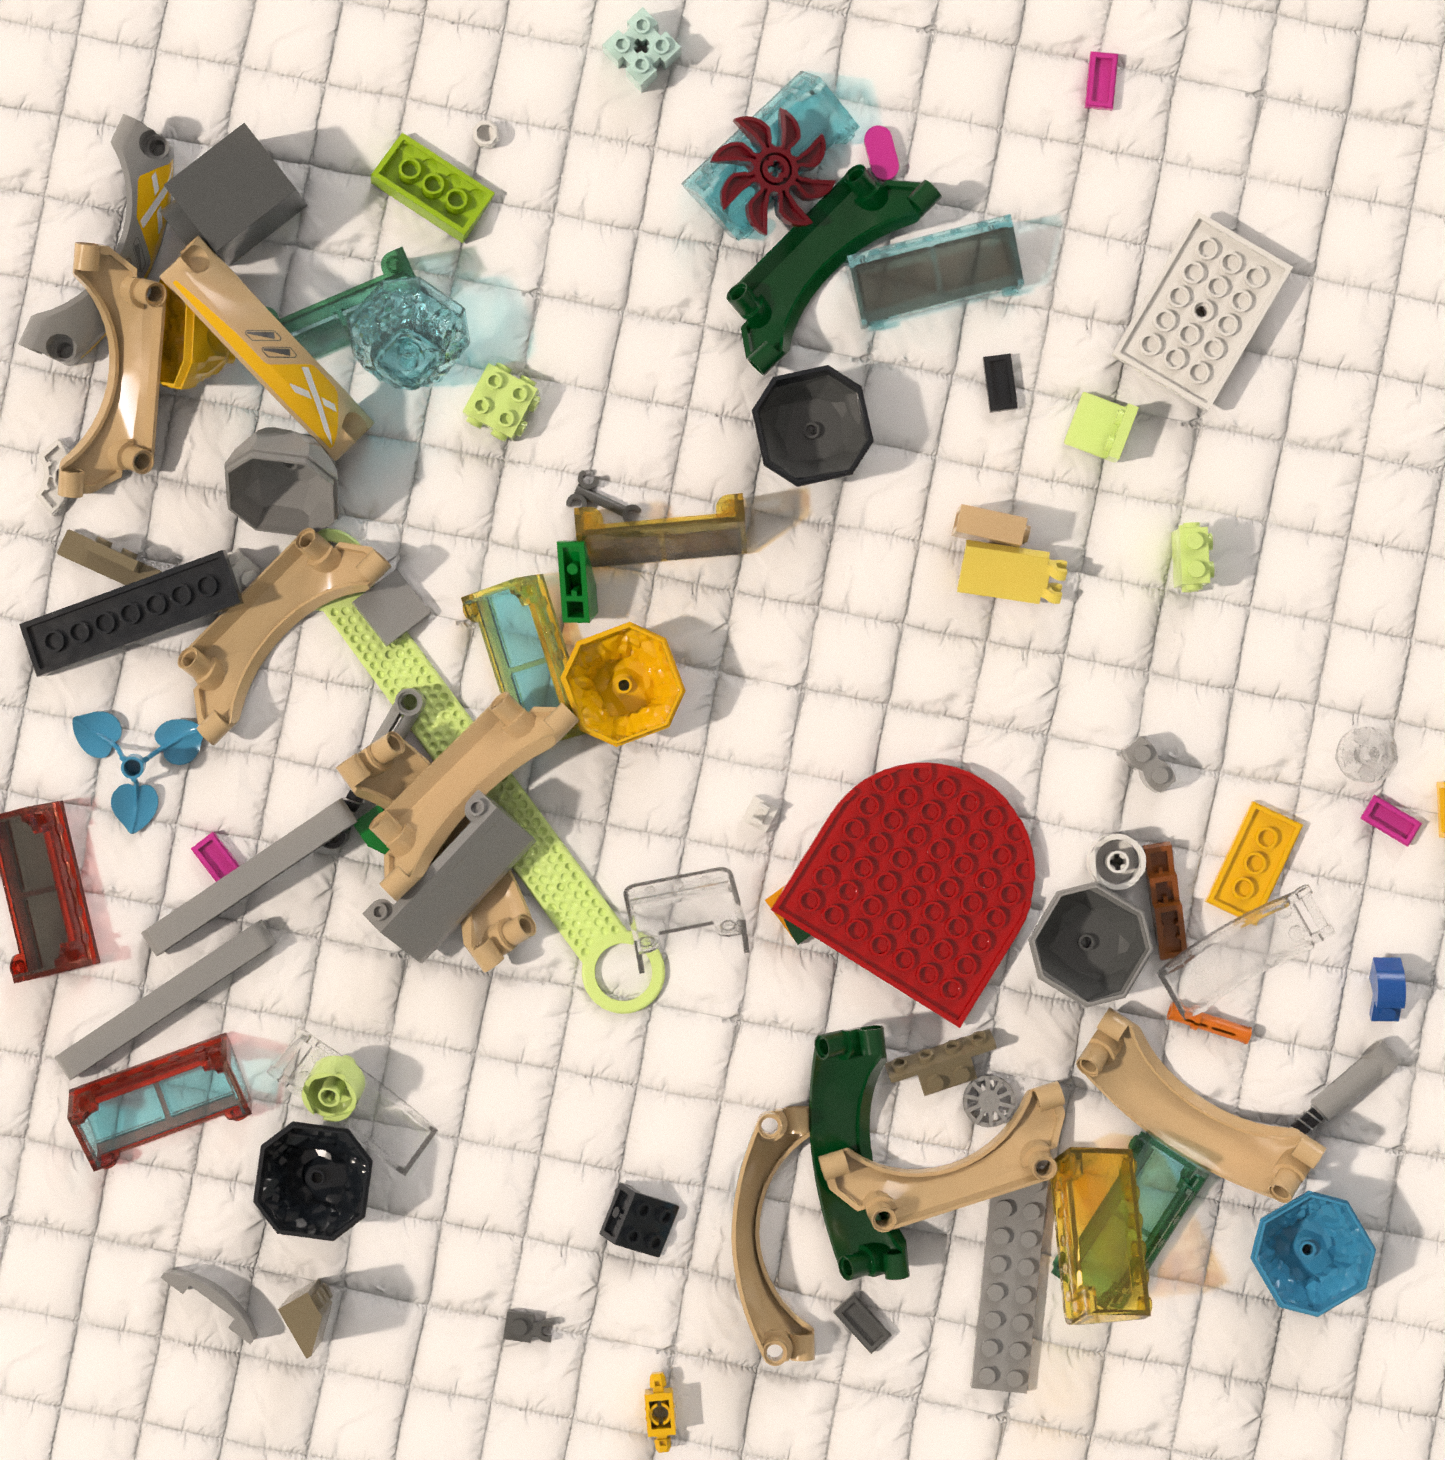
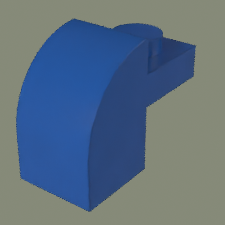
(1388, 988)

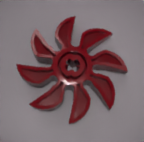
(783, 162)

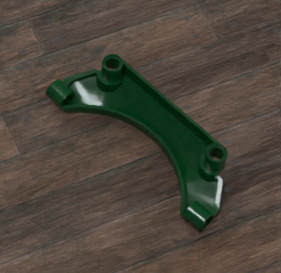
(790, 274)

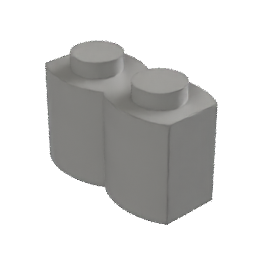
(1152, 771)

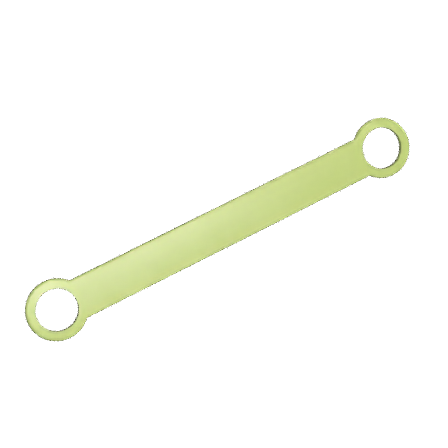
(548, 865)

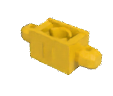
(661, 1430)

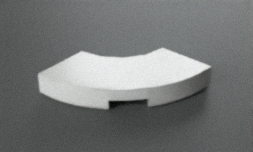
(48, 491)

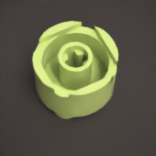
(333, 1087)

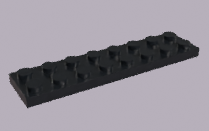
(131, 613)

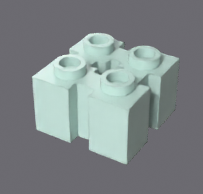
(642, 66)

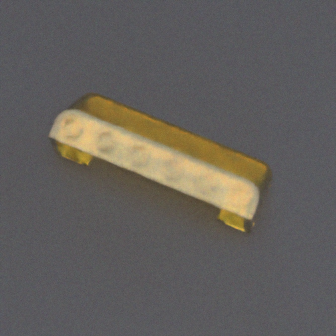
(1100, 1236)

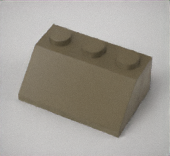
(307, 1315)

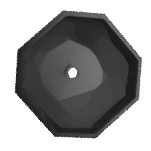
(816, 399)

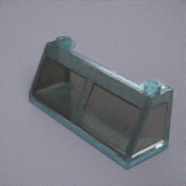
(934, 271)

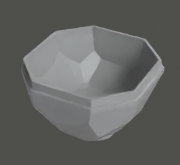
(282, 482)

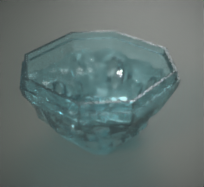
(408, 333)

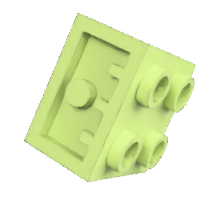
(1100, 427)

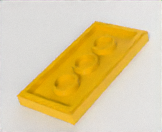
(1253, 860)

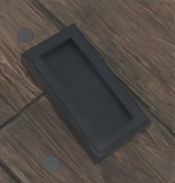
(1000, 383)

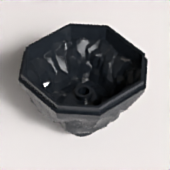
(290, 1195)

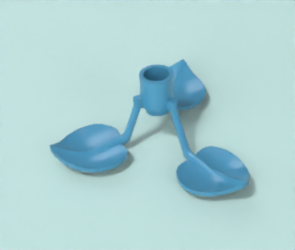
(134, 803)

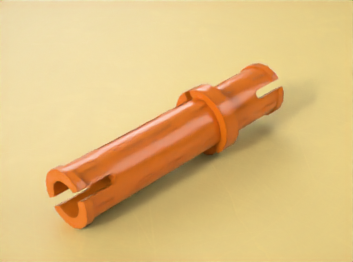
(1212, 1024)

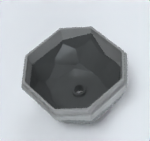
(1116, 951)

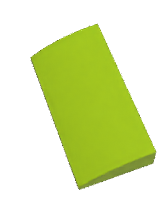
(432, 187)

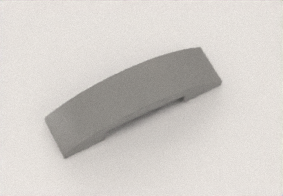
(242, 1323)

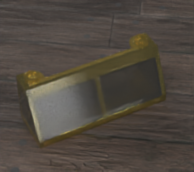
(664, 538)

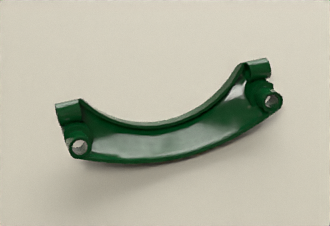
(839, 1118)

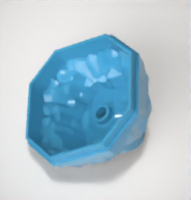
(1331, 1269)

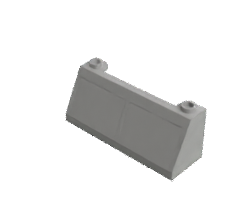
(454, 880)

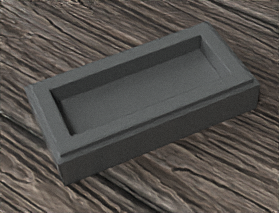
(862, 1323)

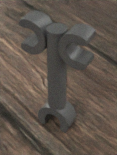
(584, 492)

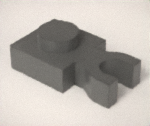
(521, 1327)

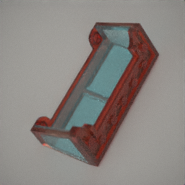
(157, 1099)

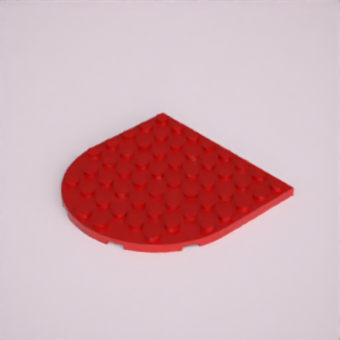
(918, 882)

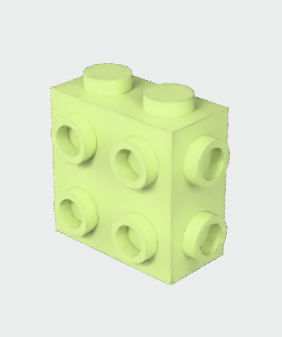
(502, 402)
(1191, 557)

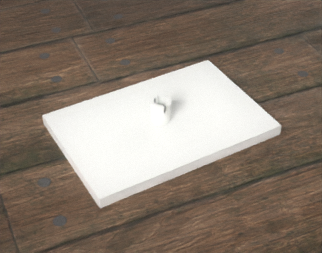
(1233, 289)

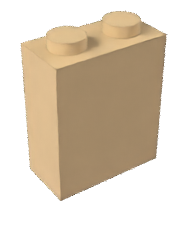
(990, 526)

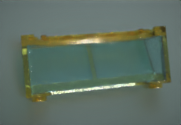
(523, 641)

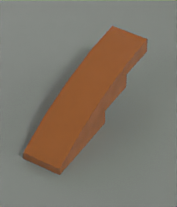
(1165, 900)

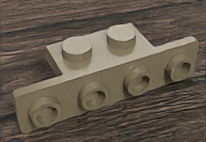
(103, 559)
(943, 1064)

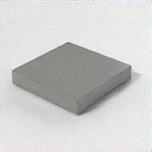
(391, 607)

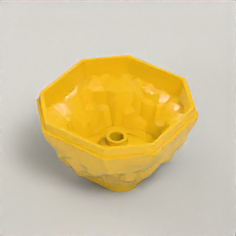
(189, 347)
(594, 679)

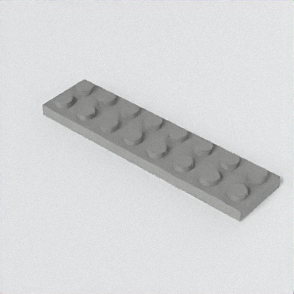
(1009, 1290)

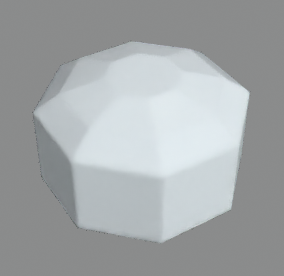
(486, 134)

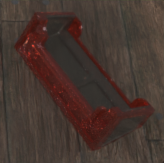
(44, 893)

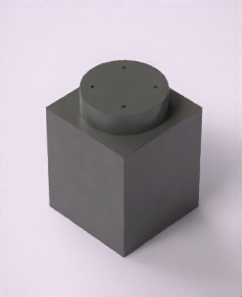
(231, 197)

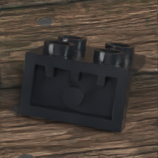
(638, 1221)

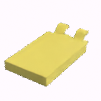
(1010, 573)

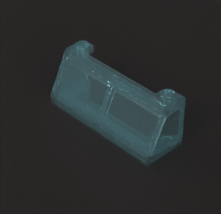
(815, 111)

